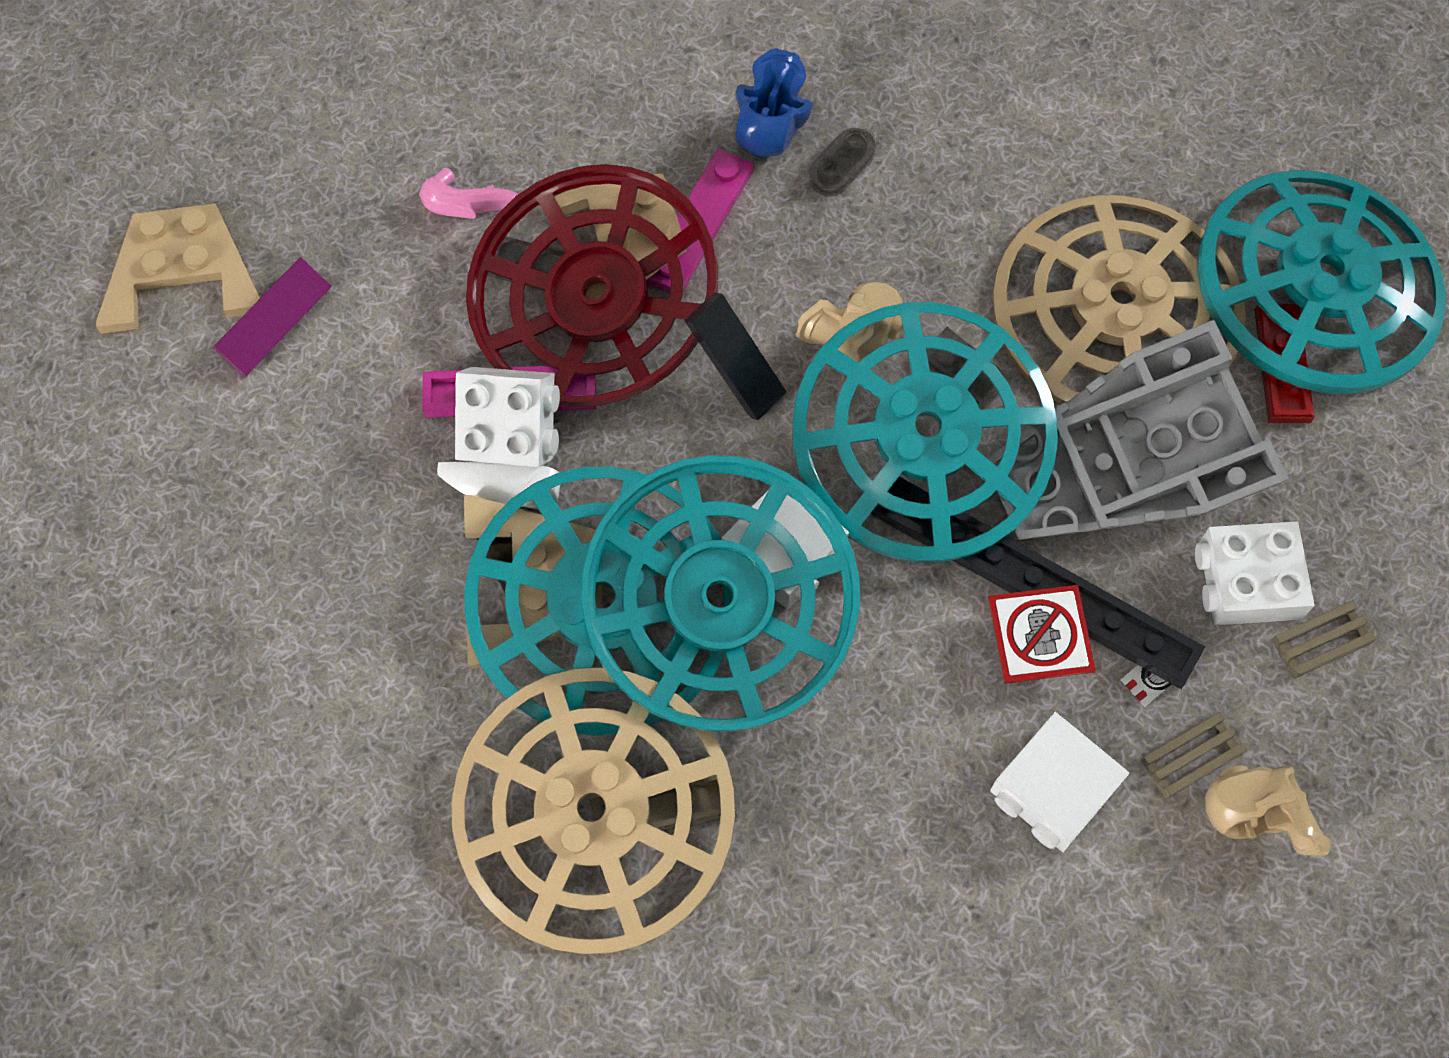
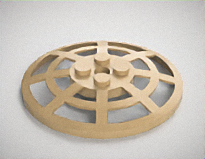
(1095, 280)
(598, 841)

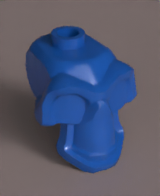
(772, 106)

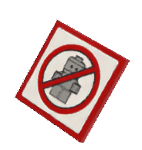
(1041, 634)

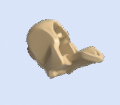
(825, 319)
(1267, 801)

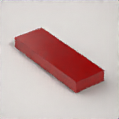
(1283, 400)

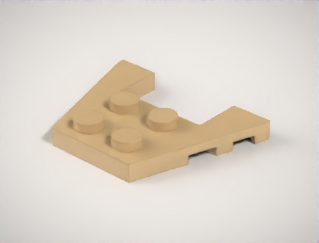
(646, 206)
(175, 250)
(532, 601)

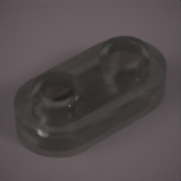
(844, 160)

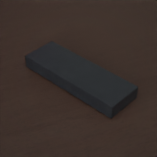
(735, 355)

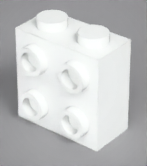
(505, 416)
(805, 531)
(1254, 573)
(1058, 783)

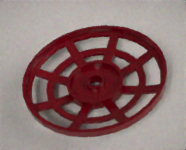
(583, 267)

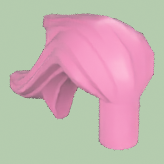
(462, 203)

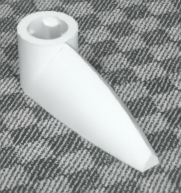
(495, 481)

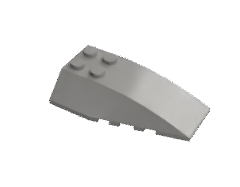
(1147, 443)

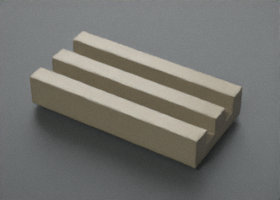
(1355, 624)
(1224, 736)

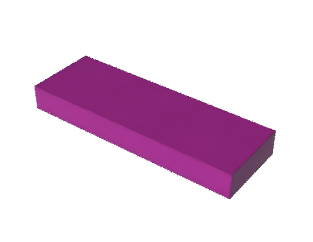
(272, 317)

